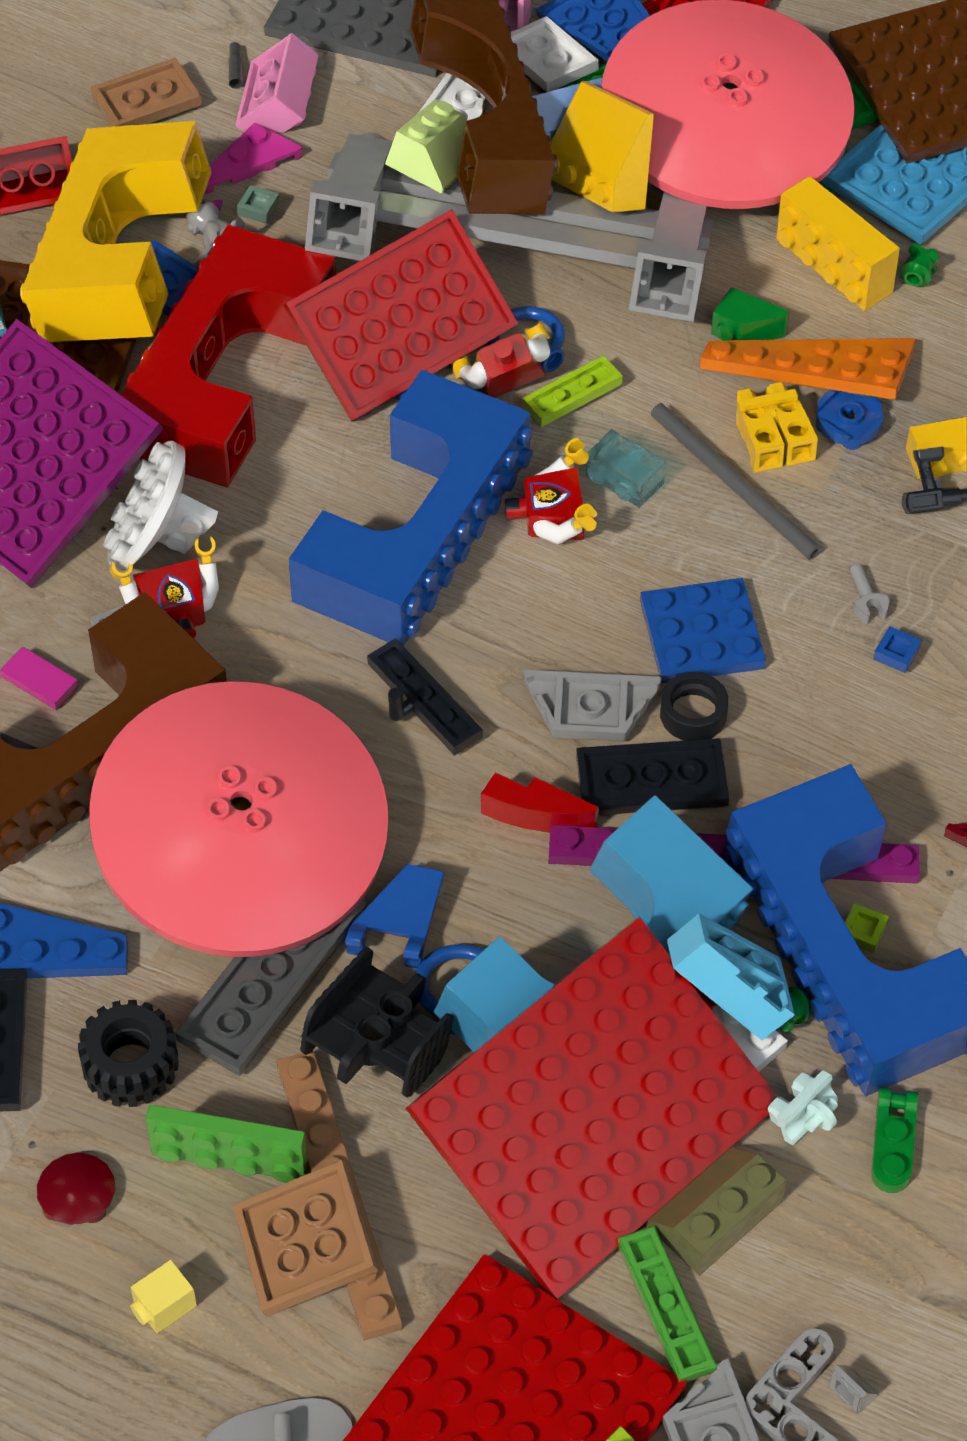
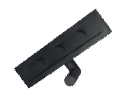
(420, 693)

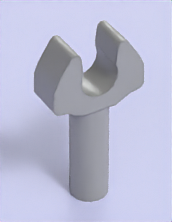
(867, 596)

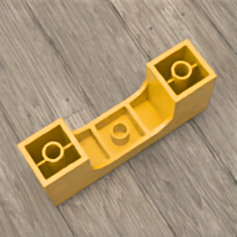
(79, 277)

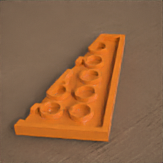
(845, 365)

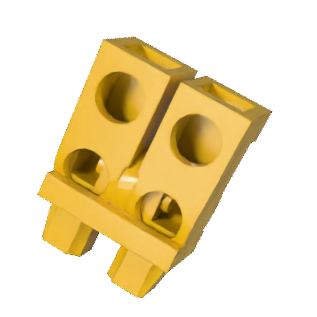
(775, 428)

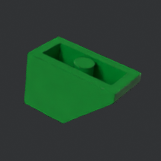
(748, 318)

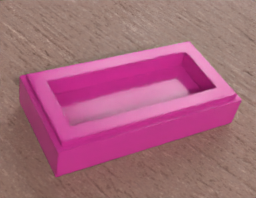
(39, 678)

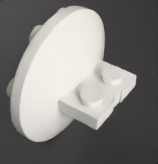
(157, 510)

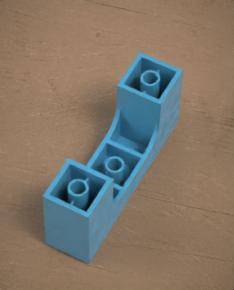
(653, 869)

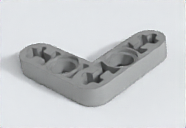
(783, 1397)

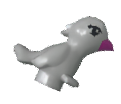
(209, 224)

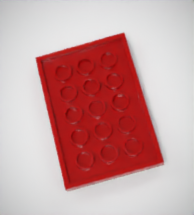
(400, 314)

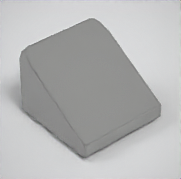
(852, 1388)

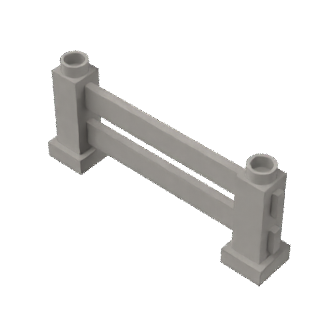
(667, 267)

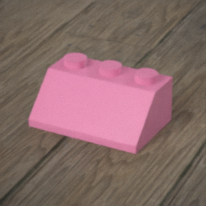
(278, 86)

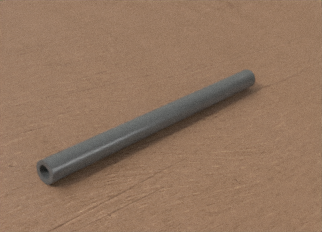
(736, 481)

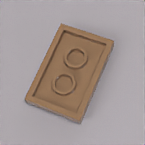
(147, 95)

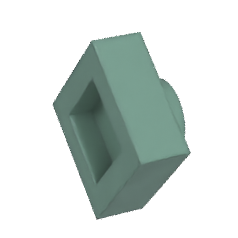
(258, 204)

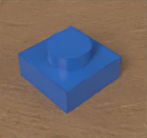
(897, 649)

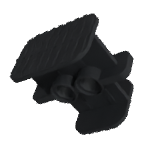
(373, 1022)

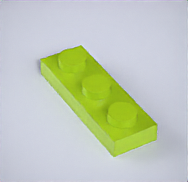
(572, 391)

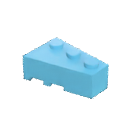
(733, 974)

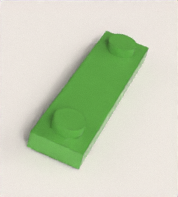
(667, 1304)

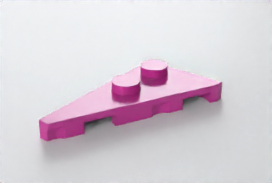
(251, 153)

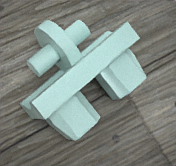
(808, 1110)

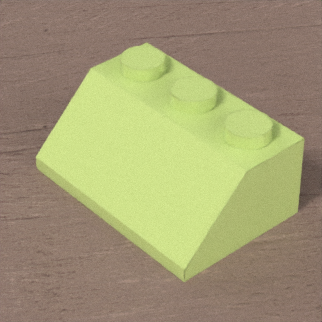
(429, 146)

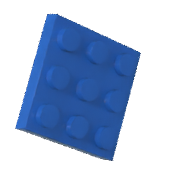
(702, 629)

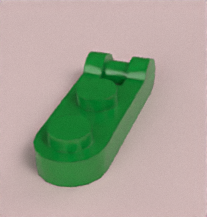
(894, 1140)

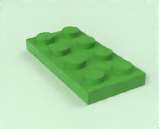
(226, 1143)

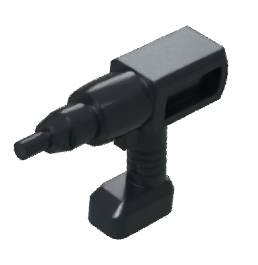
(933, 494)

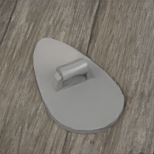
(287, 1421)

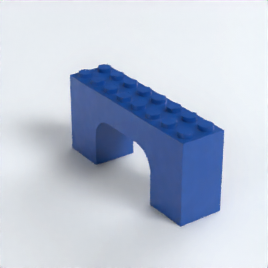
(394, 576)
(876, 1017)

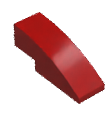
(535, 805)

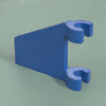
(401, 910)

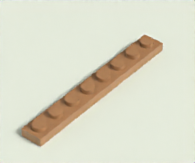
(314, 1115)

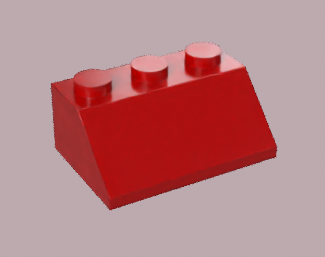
(33, 174)

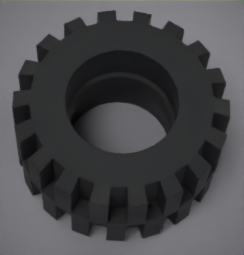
(121, 1027)

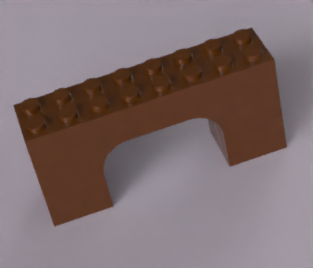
(143, 660)

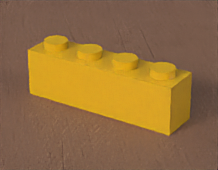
(948, 433)

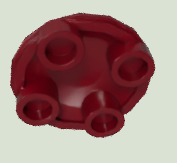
(76, 1189)

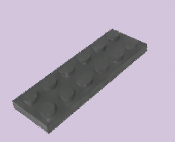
(254, 999)

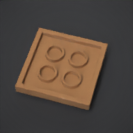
(305, 1238)

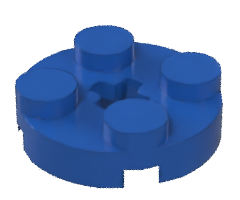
(846, 431)

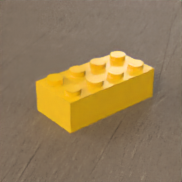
(837, 243)

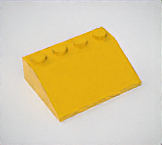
(604, 149)

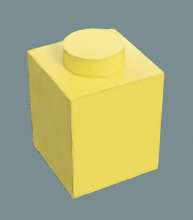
(162, 1297)

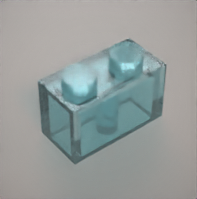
(625, 468)

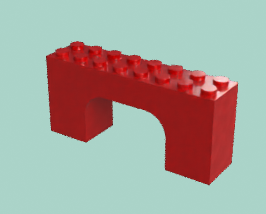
(233, 294)

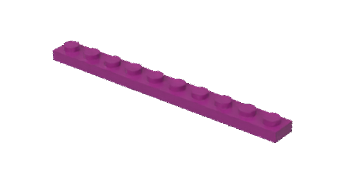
(581, 845)

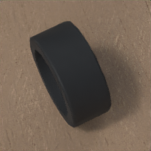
(694, 684)

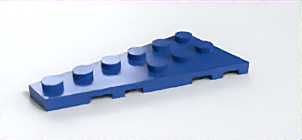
(595, 23)
(58, 946)

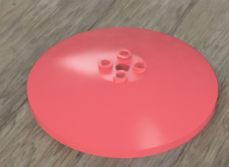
(742, 142)
(225, 874)

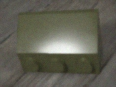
(719, 1207)

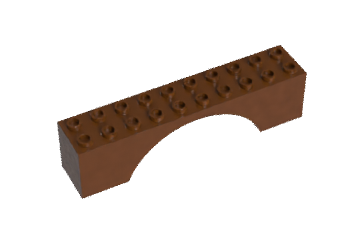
(504, 153)

